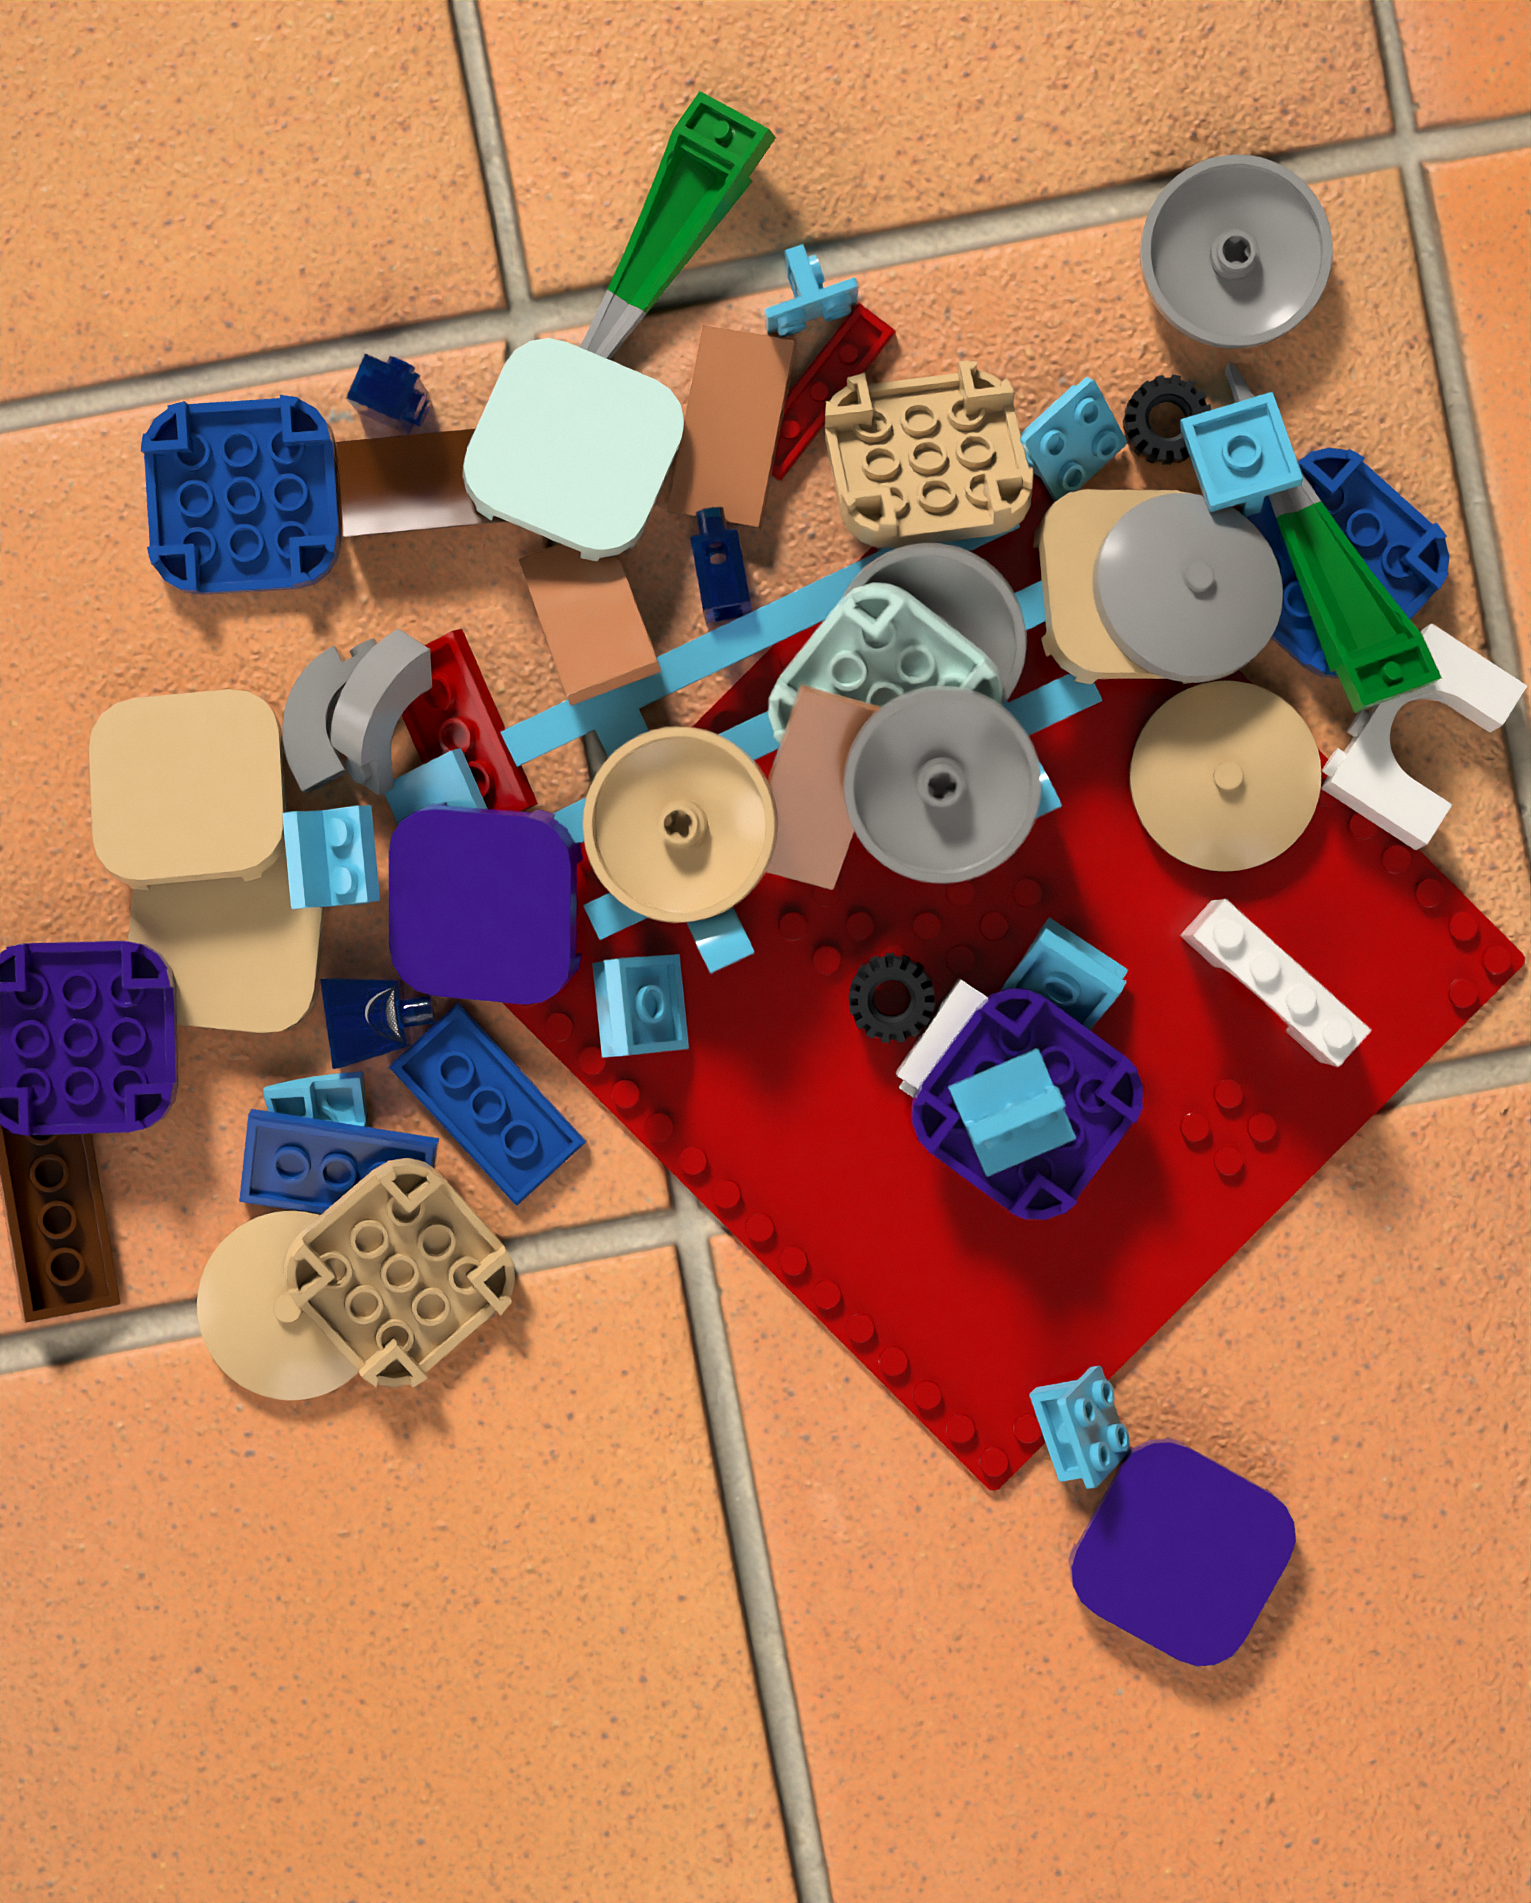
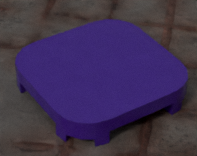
(483, 903)
(86, 1037)
(1093, 1079)
(1182, 1552)

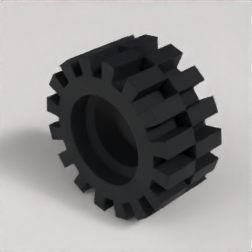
(1138, 411)
(891, 1026)

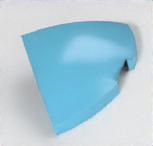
(323, 1097)

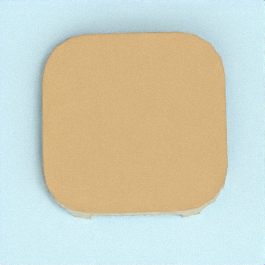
(927, 458)
(1067, 551)
(187, 788)
(234, 949)
(399, 1272)

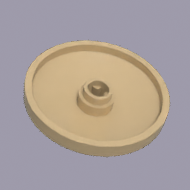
(1225, 776)
(680, 824)
(254, 1322)

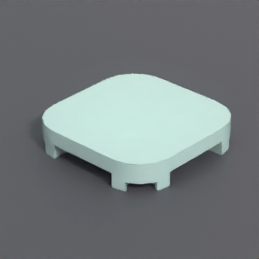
(573, 447)
(879, 648)

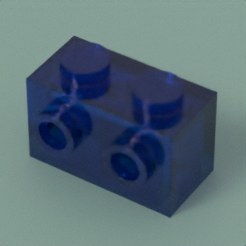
(389, 393)

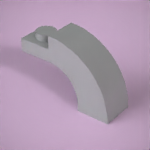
(372, 704)

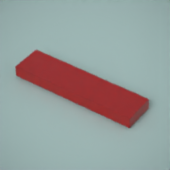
(845, 355)

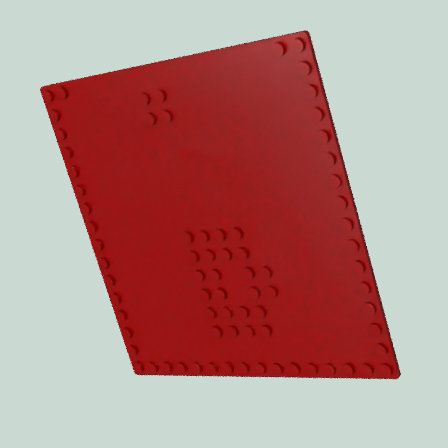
(810, 1144)

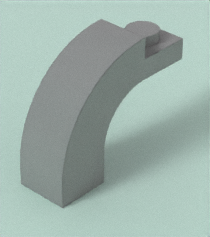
(310, 714)

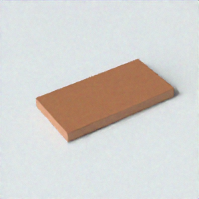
(732, 425)
(588, 621)
(810, 786)

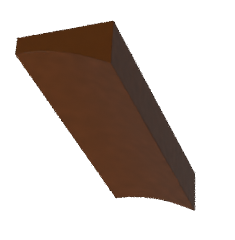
(406, 484)
(56, 1224)

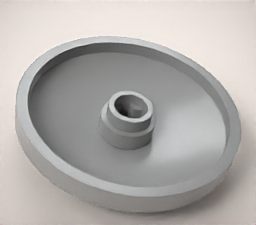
(1236, 251)
(1187, 588)
(963, 594)
(942, 784)

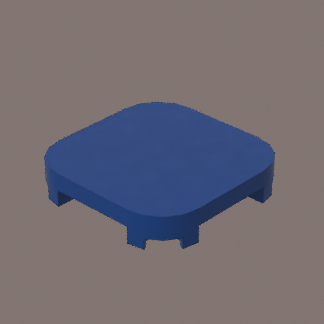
(242, 495)
(1383, 527)

